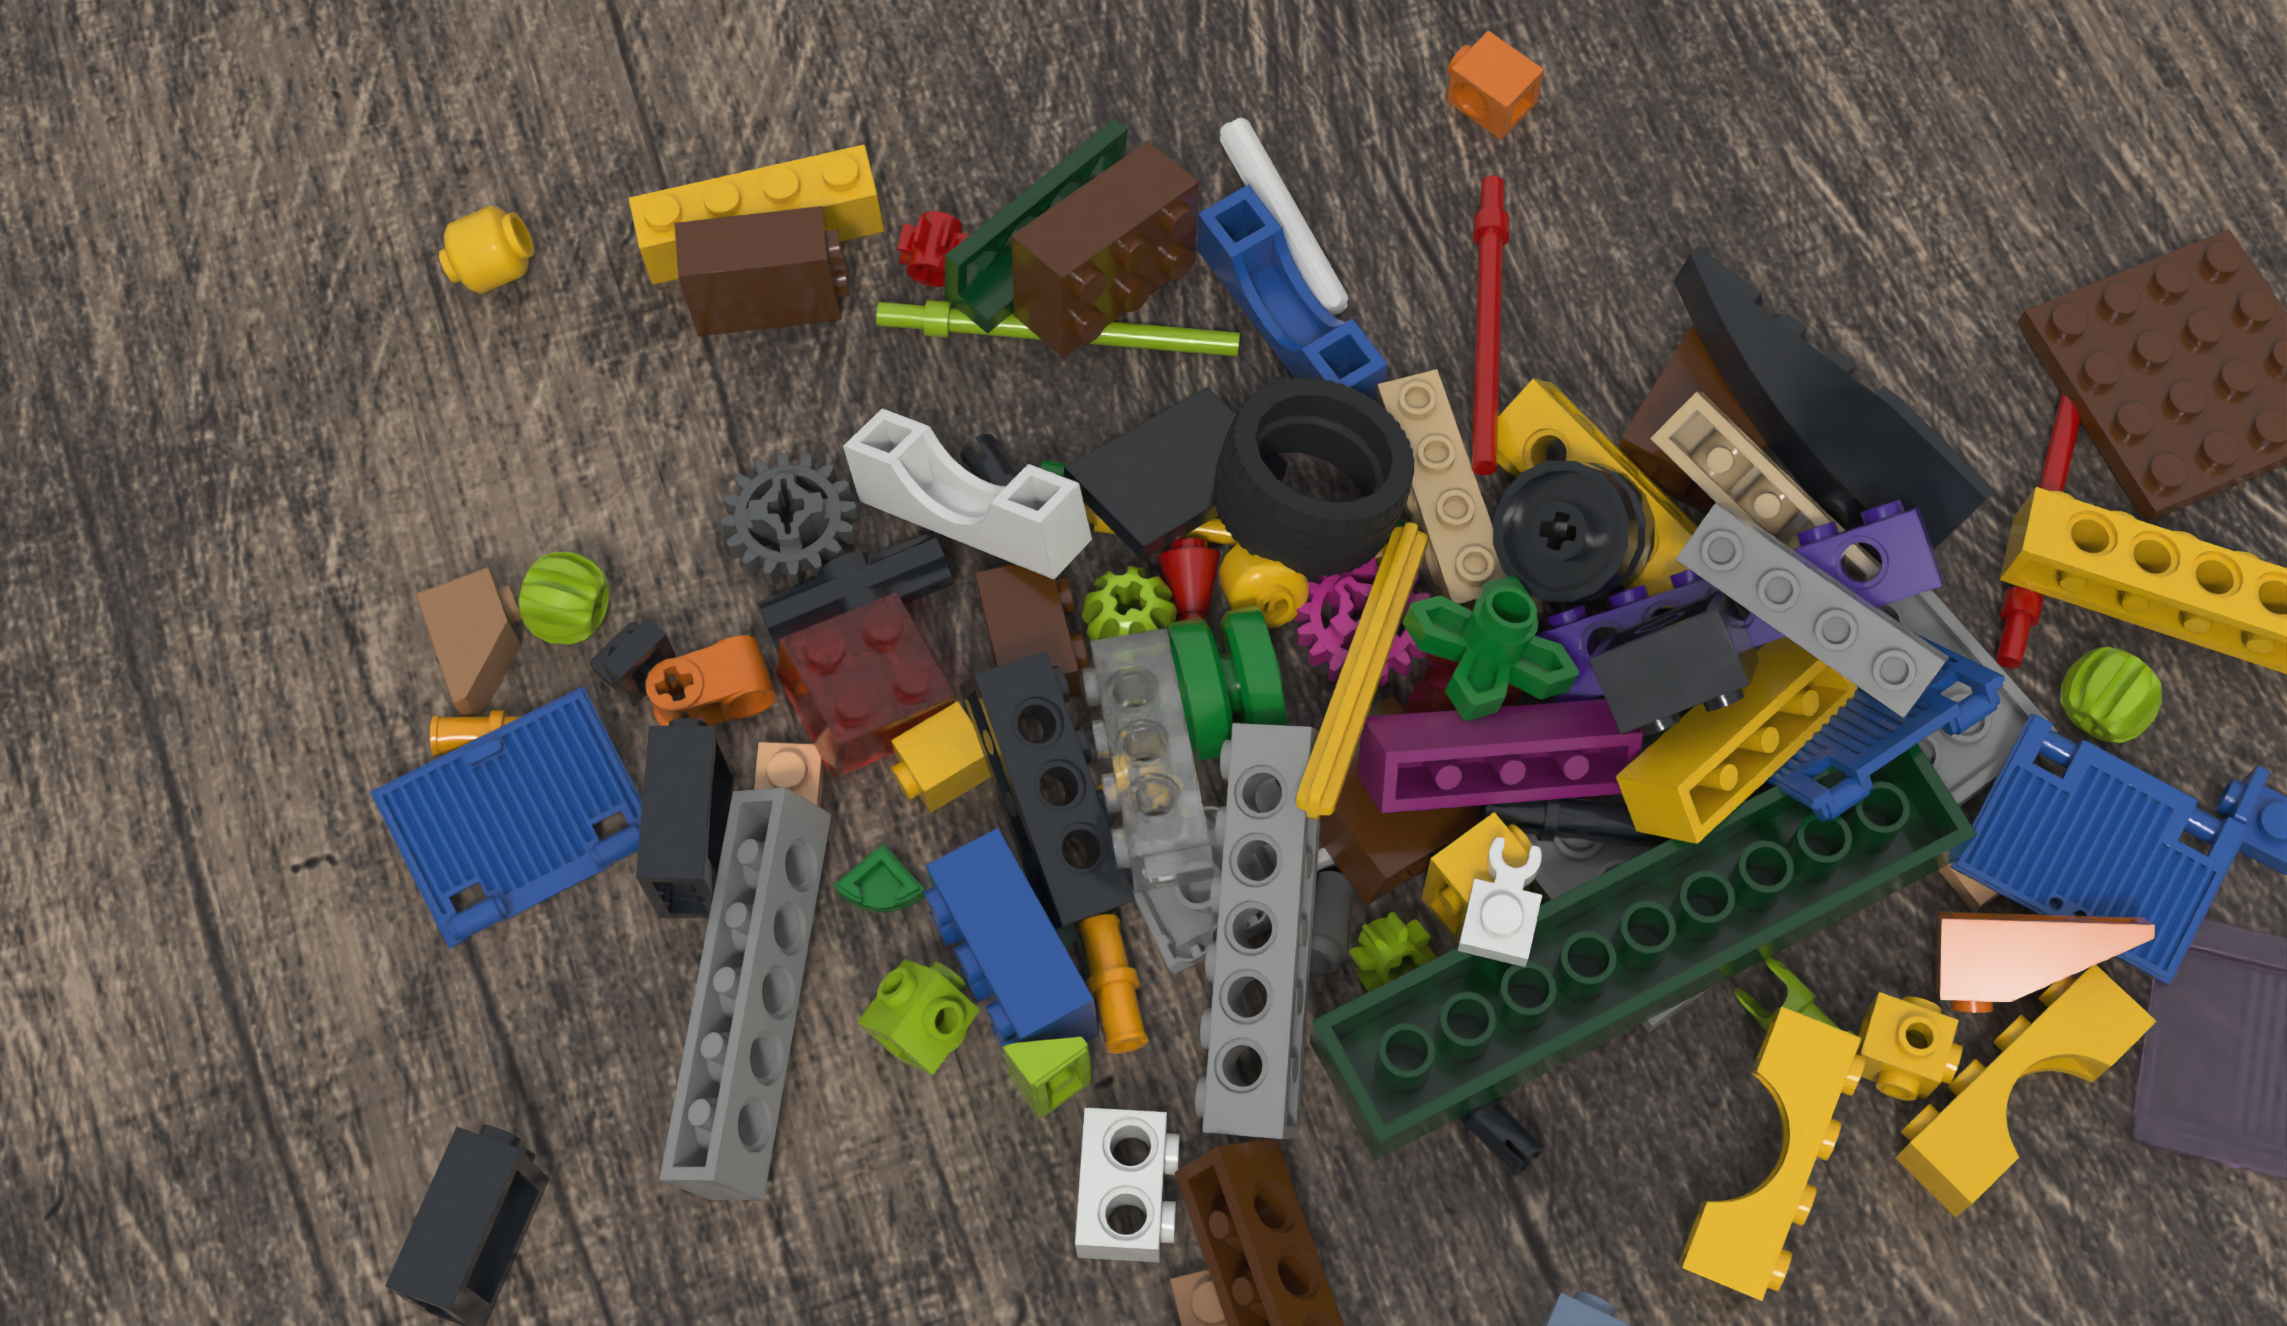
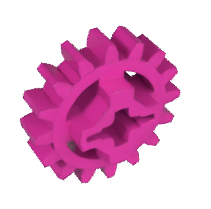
(1347, 599)

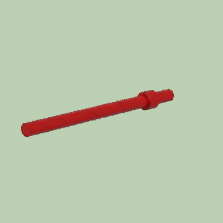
(1490, 234)
(2023, 606)

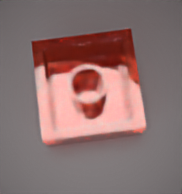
(861, 682)

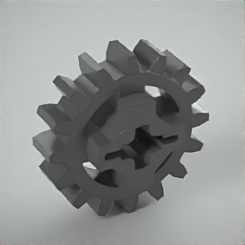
(762, 514)

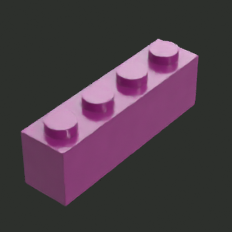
(1494, 759)

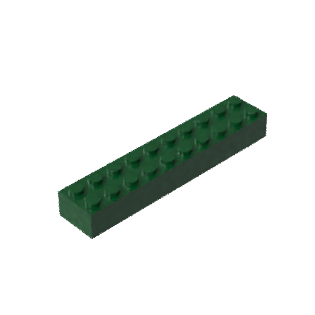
(1630, 949)

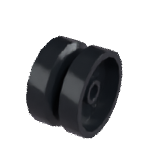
(1536, 531)

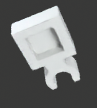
(1501, 913)

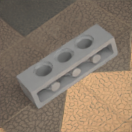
(1812, 608)

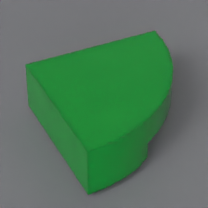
(880, 884)

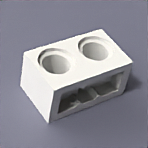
(1109, 1184)

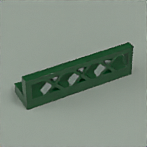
(981, 265)

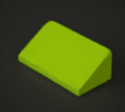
(1048, 1071)

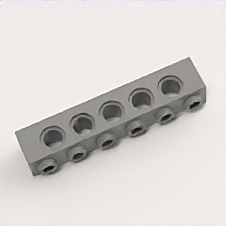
(1283, 964)
(746, 996)

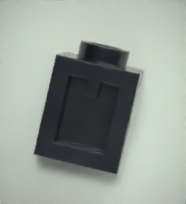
(630, 658)

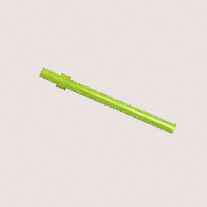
(940, 319)

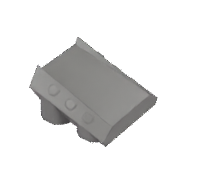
(1183, 916)

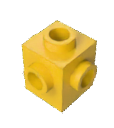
(1908, 1046)

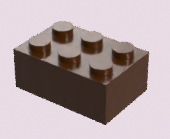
(1105, 249)

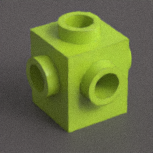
(920, 1014)

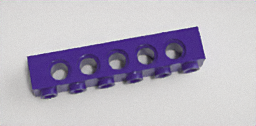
(1897, 534)

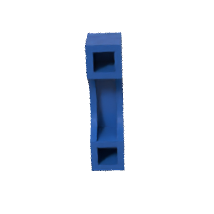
(1256, 267)

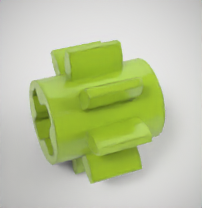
(1390, 950)

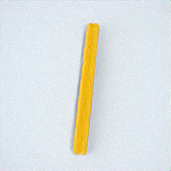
(1361, 673)

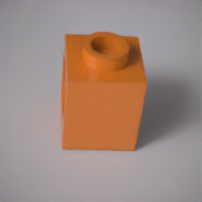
(1493, 84)

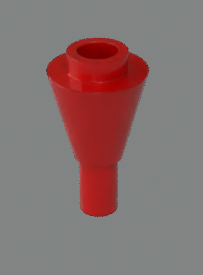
(1190, 575)

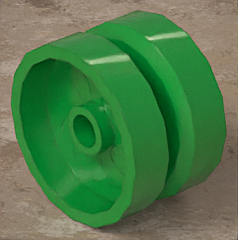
(1237, 681)

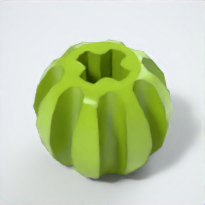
(564, 598)
(1127, 605)
(2111, 694)

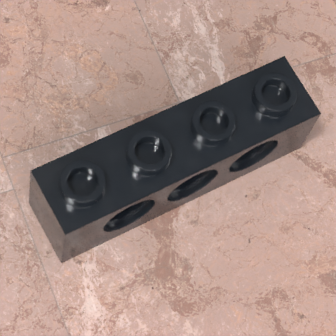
(1016, 767)

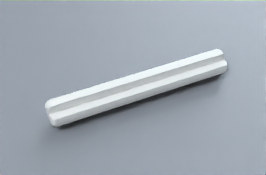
(1261, 175)

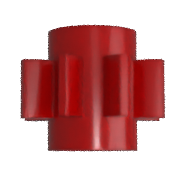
(927, 244)

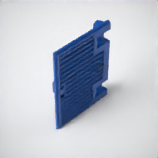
(1871, 735)
(514, 817)
(2099, 844)

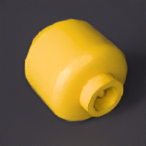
(486, 249)
(1265, 583)

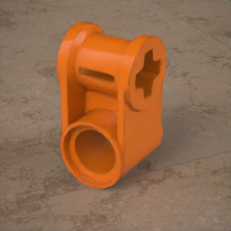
(717, 683)

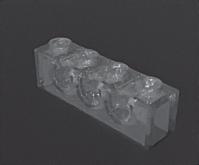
(1163, 847)

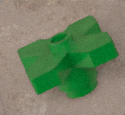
(1492, 647)

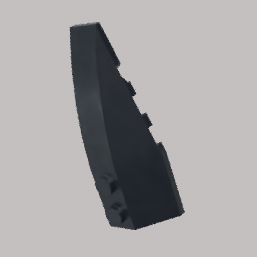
(1821, 421)

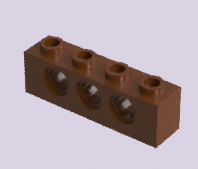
(1256, 1238)

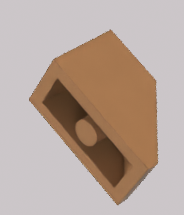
(472, 636)

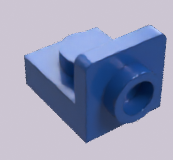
(2263, 813)

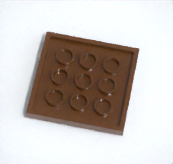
(2174, 371)

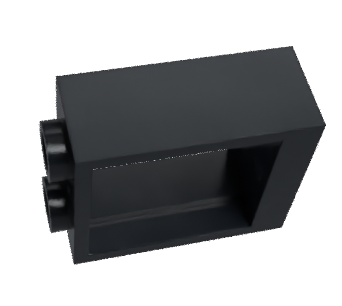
(683, 817)
(469, 1227)

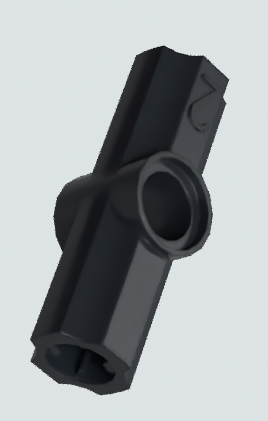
(855, 580)

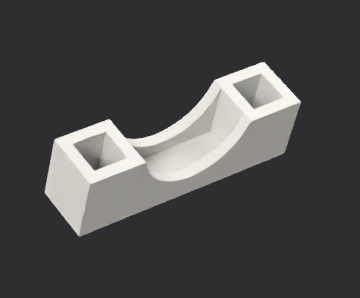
(908, 473)

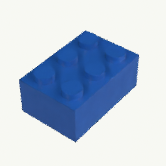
(1007, 945)

